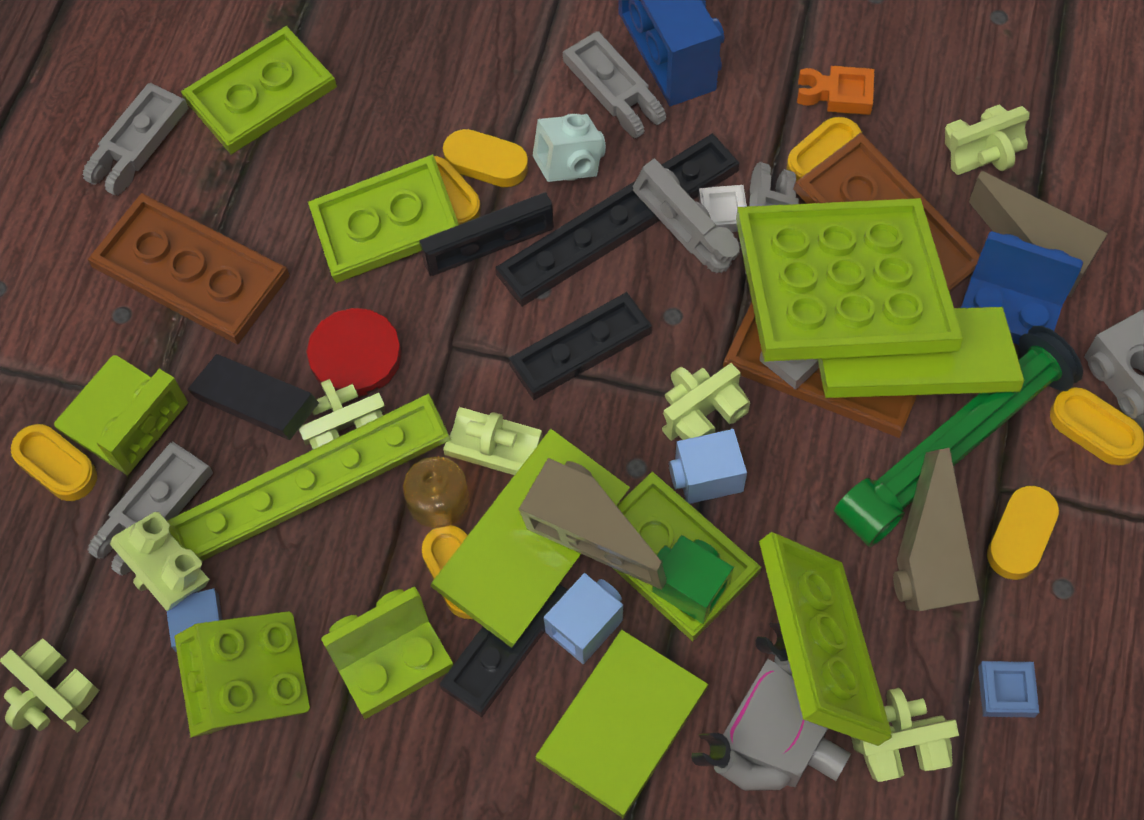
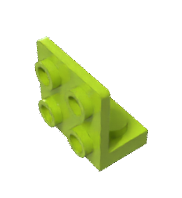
(122, 413)
(387, 651)
(241, 671)

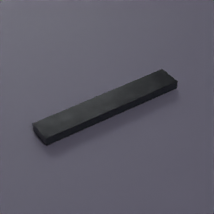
(608, 224)

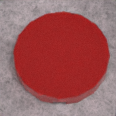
(354, 349)

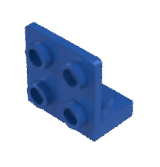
(1023, 280)

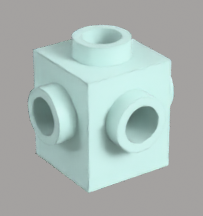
(568, 147)

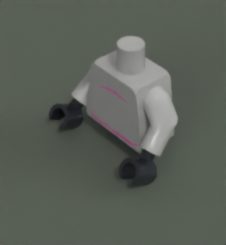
(767, 737)

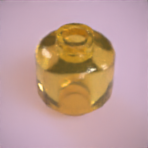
(436, 492)

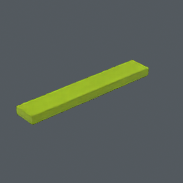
(310, 479)

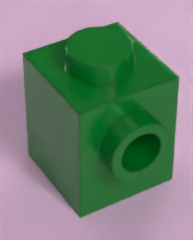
(693, 577)

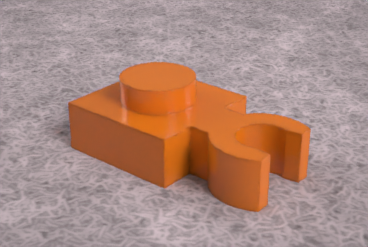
(844, 89)

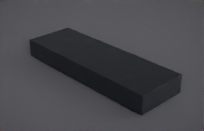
(487, 234)
(580, 345)
(253, 396)
(490, 662)

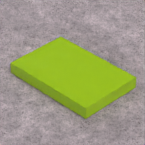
(259, 89)
(382, 218)
(661, 519)
(622, 723)

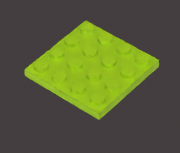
(846, 280)

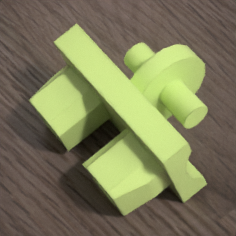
(988, 141)
(700, 395)
(327, 427)
(491, 441)
(159, 561)
(34, 670)
(928, 735)

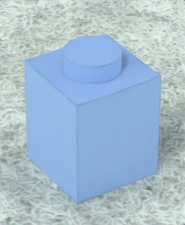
(708, 466)
(585, 617)

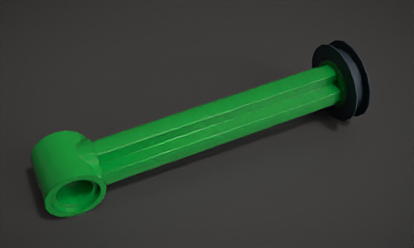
(877, 505)

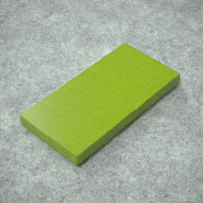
(982, 365)
(502, 567)
(824, 641)

